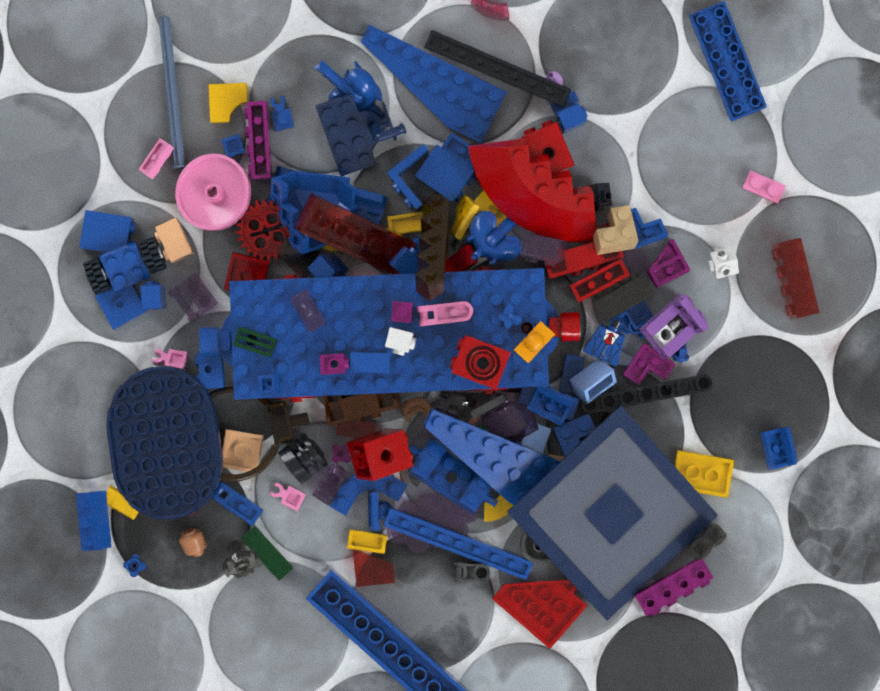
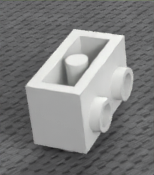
(400, 341)

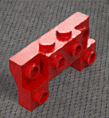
(581, 258)

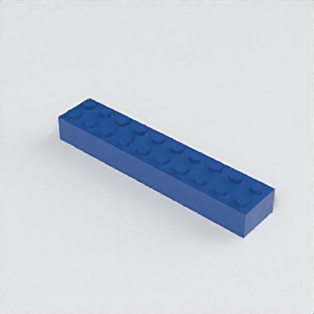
(380, 636)

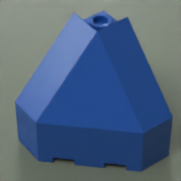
(292, 193)

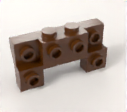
(354, 408)

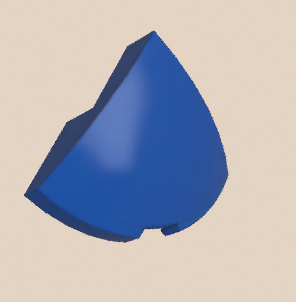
(634, 319)

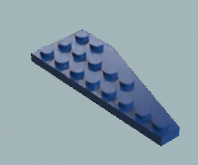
(448, 92)
(497, 460)

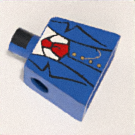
(606, 342)

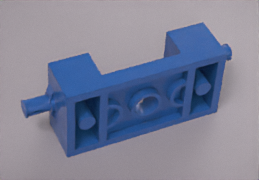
(435, 463)

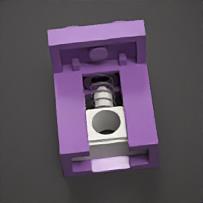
(685, 315)

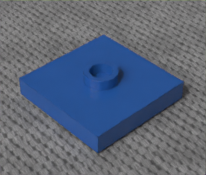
(120, 305)

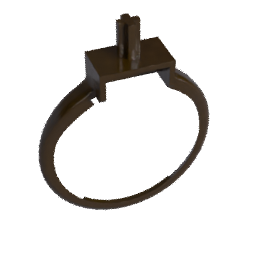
(281, 430)

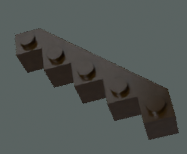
(433, 246)

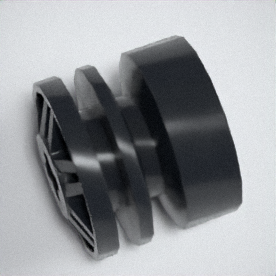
(303, 458)

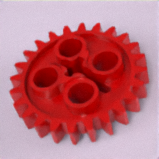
(260, 213)

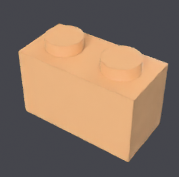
(173, 240)

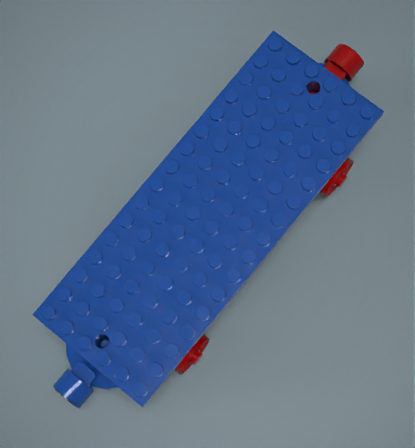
(359, 321)

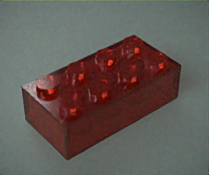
(795, 278)

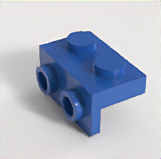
(550, 404)
(778, 448)

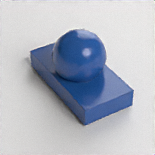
(376, 510)

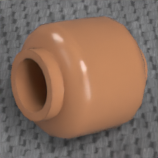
(193, 542)

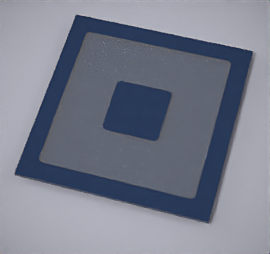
(612, 513)

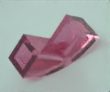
(495, 11)

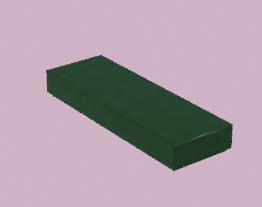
(268, 553)

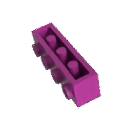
(259, 140)
(672, 586)

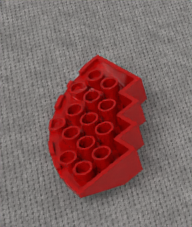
(532, 193)

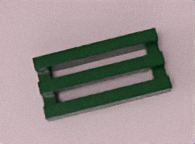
(271, 347)

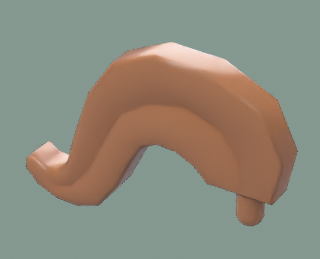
(414, 406)

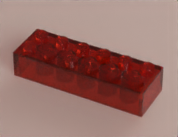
(351, 233)

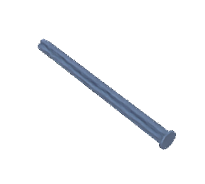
(171, 92)

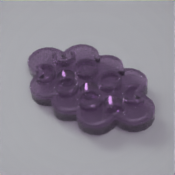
(436, 510)

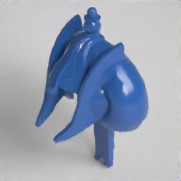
(357, 82)
(492, 240)

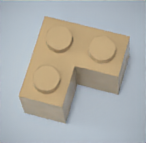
(620, 234)

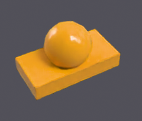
(534, 342)

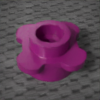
(337, 457)

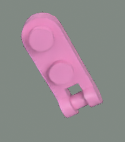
(445, 313)

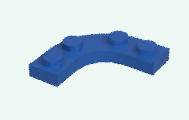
(354, 487)

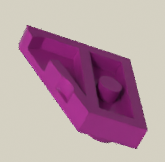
(668, 265)

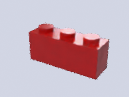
(599, 280)

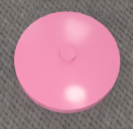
(213, 192)

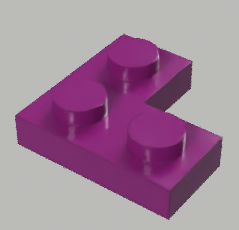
(646, 360)

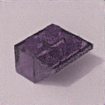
(511, 421)

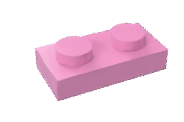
(156, 158)
(763, 187)

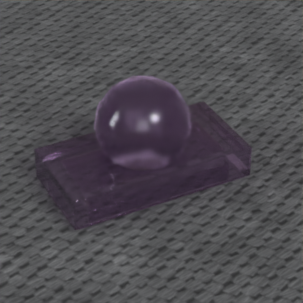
(308, 310)

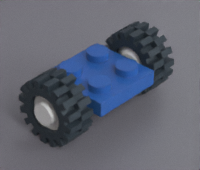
(124, 266)

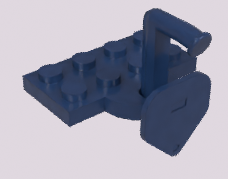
(349, 132)

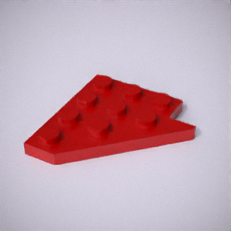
(542, 606)

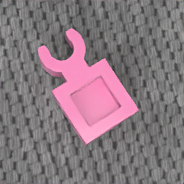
(174, 358)
(291, 497)

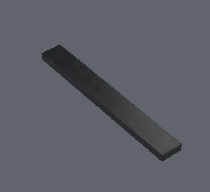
(497, 68)

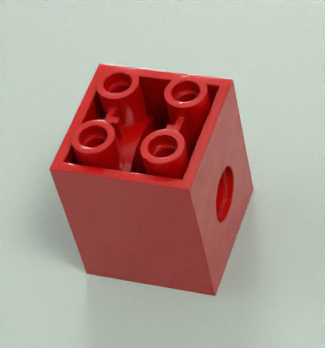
(549, 136)
(466, 362)
(380, 454)

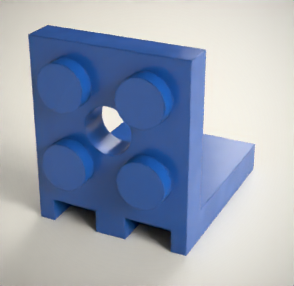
(398, 183)

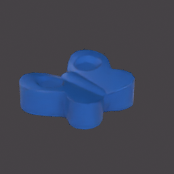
(509, 318)

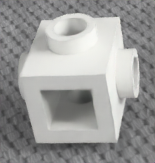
(723, 263)

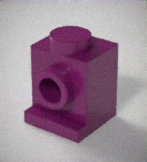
(325, 364)

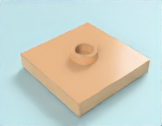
(241, 450)

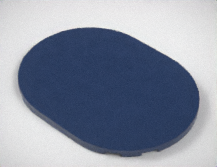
(164, 443)

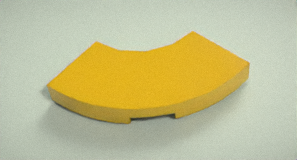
(500, 510)

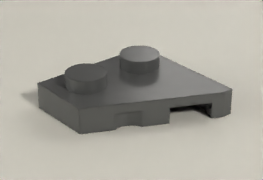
(494, 402)

